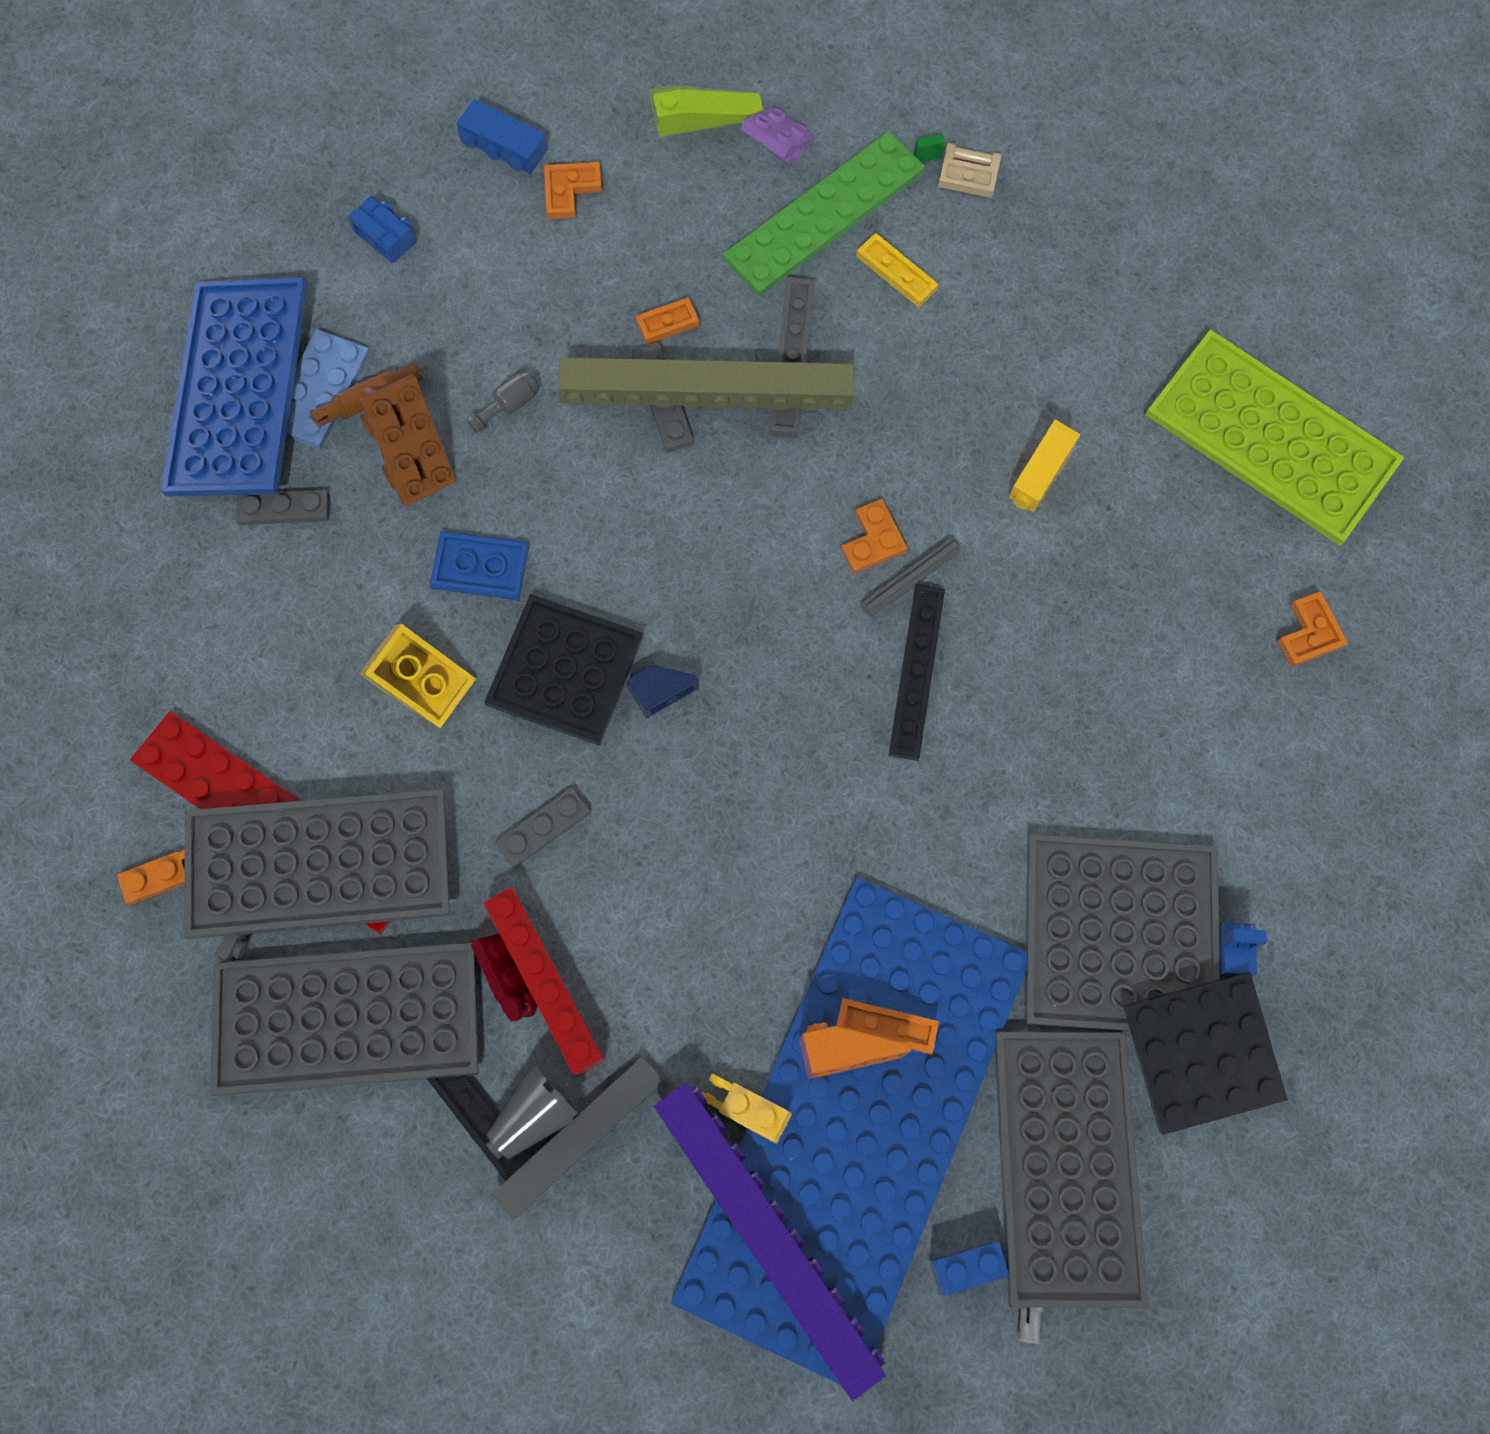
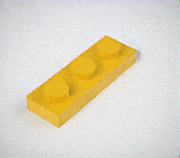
(897, 270)

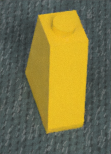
(1044, 466)

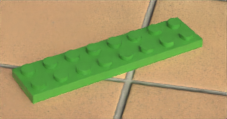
(823, 213)

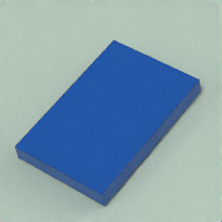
(479, 565)

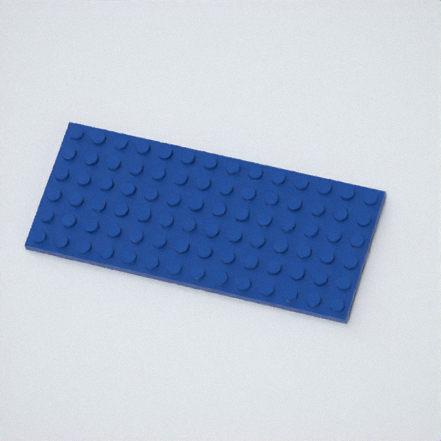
(865, 1141)

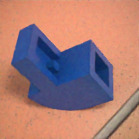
(1238, 948)

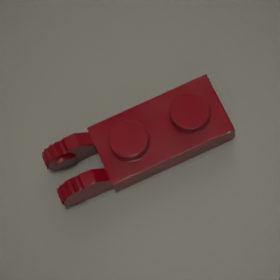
(503, 977)

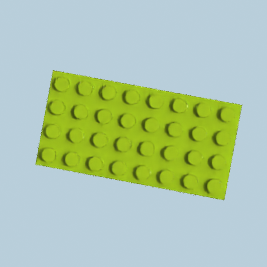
(1275, 437)

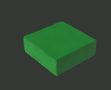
(929, 148)

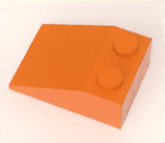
(842, 1049)

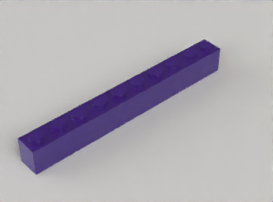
(770, 1242)

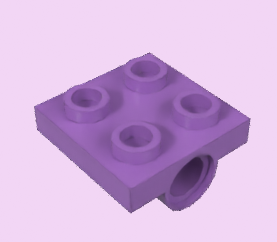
(778, 133)

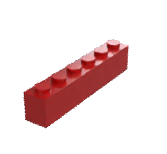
(544, 982)

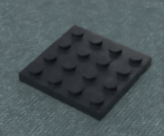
(564, 669)
(1205, 1053)

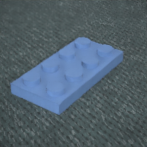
(323, 371)

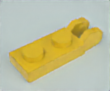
(750, 1110)

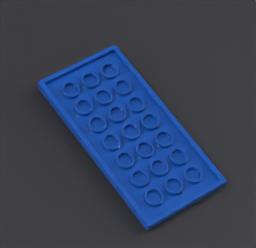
(235, 388)

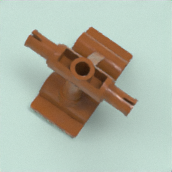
(403, 428)

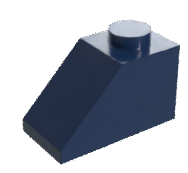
(660, 687)

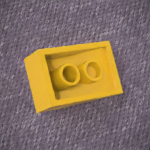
(417, 675)

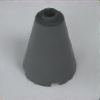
(530, 1116)

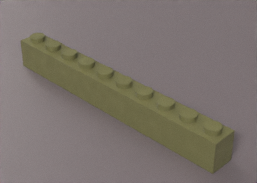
(706, 383)

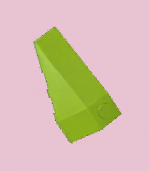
(696, 108)

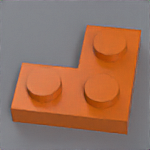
(566, 180)
(881, 539)
(1319, 631)

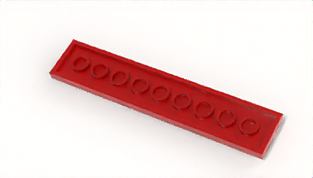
(207, 772)

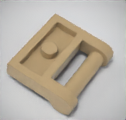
(969, 176)

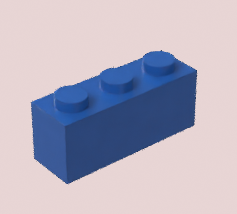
(502, 136)

